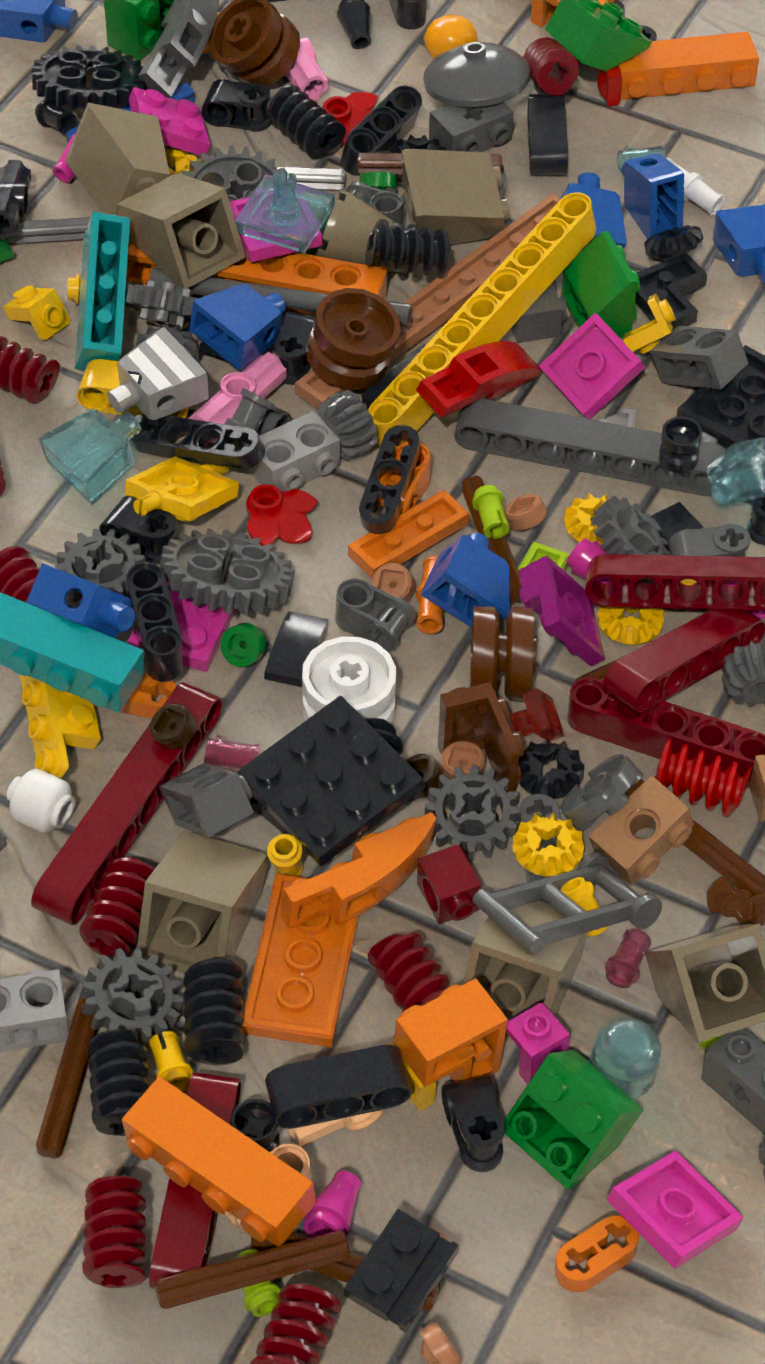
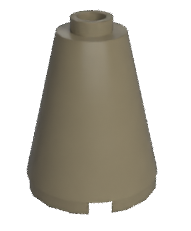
(349, 231)

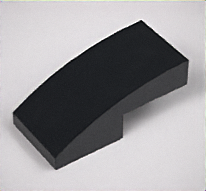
(293, 644)

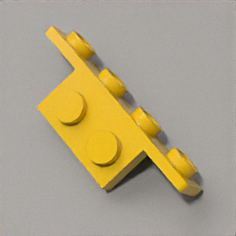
(56, 721)

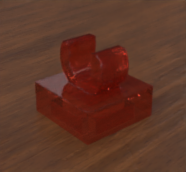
(539, 717)

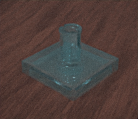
(285, 212)

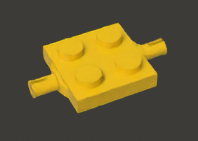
(181, 488)

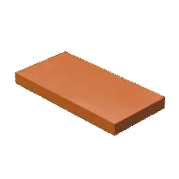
(298, 975)

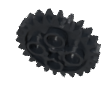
(64, 77)

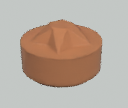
(525, 512)
(394, 580)
(462, 755)
(437, 1347)

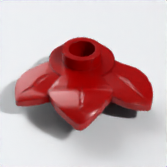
(350, 109)
(279, 514)

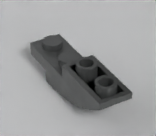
(181, 43)

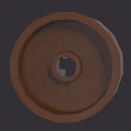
(254, 41)
(352, 338)
(505, 653)

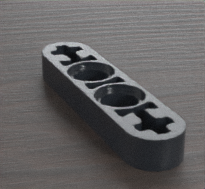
(198, 433)

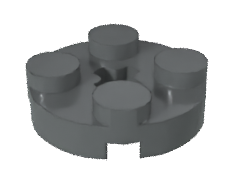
(602, 793)

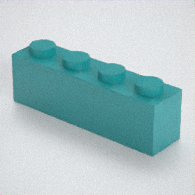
(102, 289)
(68, 655)

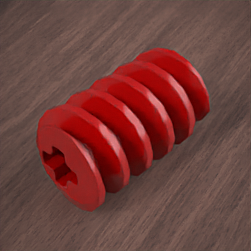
(702, 779)

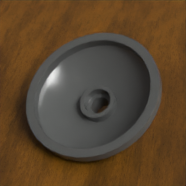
(476, 75)

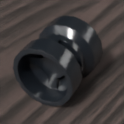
(680, 444)
(256, 1120)

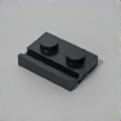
(401, 1270)

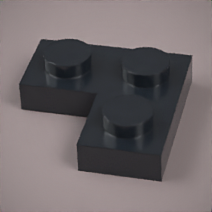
(671, 282)

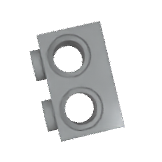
(297, 453)
(28, 1025)

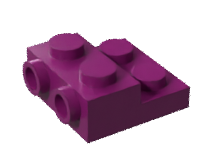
(562, 608)

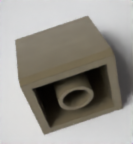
(117, 154)
(454, 193)
(184, 228)
(199, 901)
(516, 976)
(713, 980)

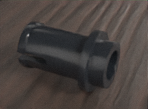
(52, 116)

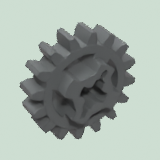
(161, 302)
(627, 529)
(100, 560)
(474, 794)
(132, 996)

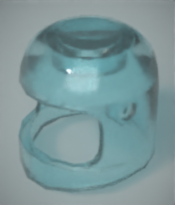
(627, 1055)

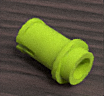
(489, 502)
(259, 1297)

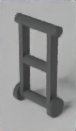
(594, 868)

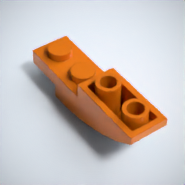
(376, 870)

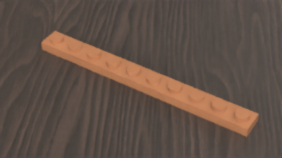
(444, 295)

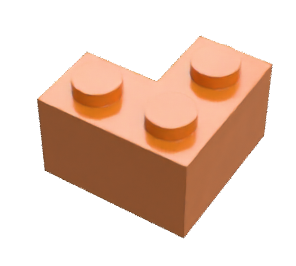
(453, 1035)

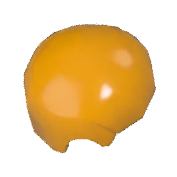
(447, 33)

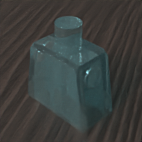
(91, 451)
(738, 472)

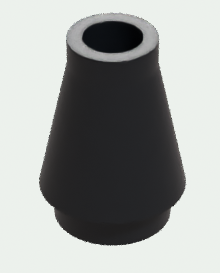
(355, 20)

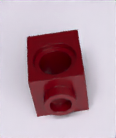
(448, 884)

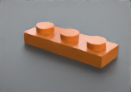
(411, 535)

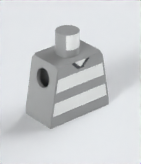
(159, 378)

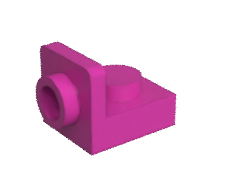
(536, 1035)

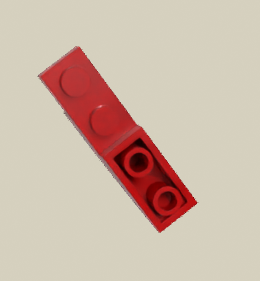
(478, 374)

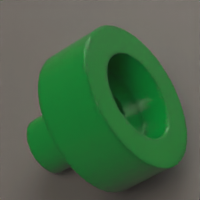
(380, 180)
(243, 644)

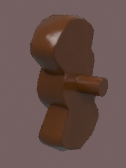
(736, 903)

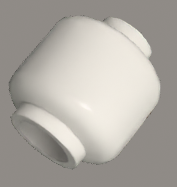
(40, 800)

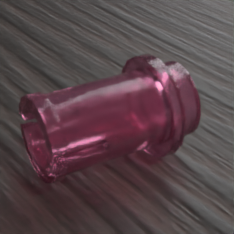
(229, 753)
(624, 967)

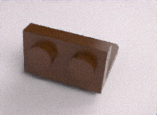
(483, 719)

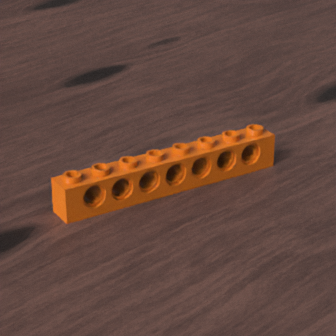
(286, 271)

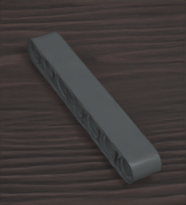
(577, 445)

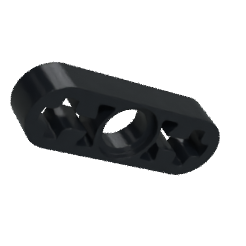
(393, 495)

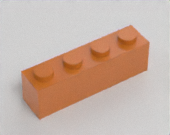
(691, 66)
(218, 1162)

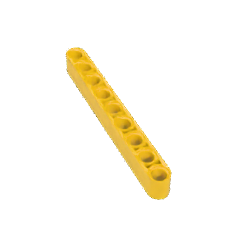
(491, 308)

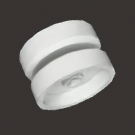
(356, 671)

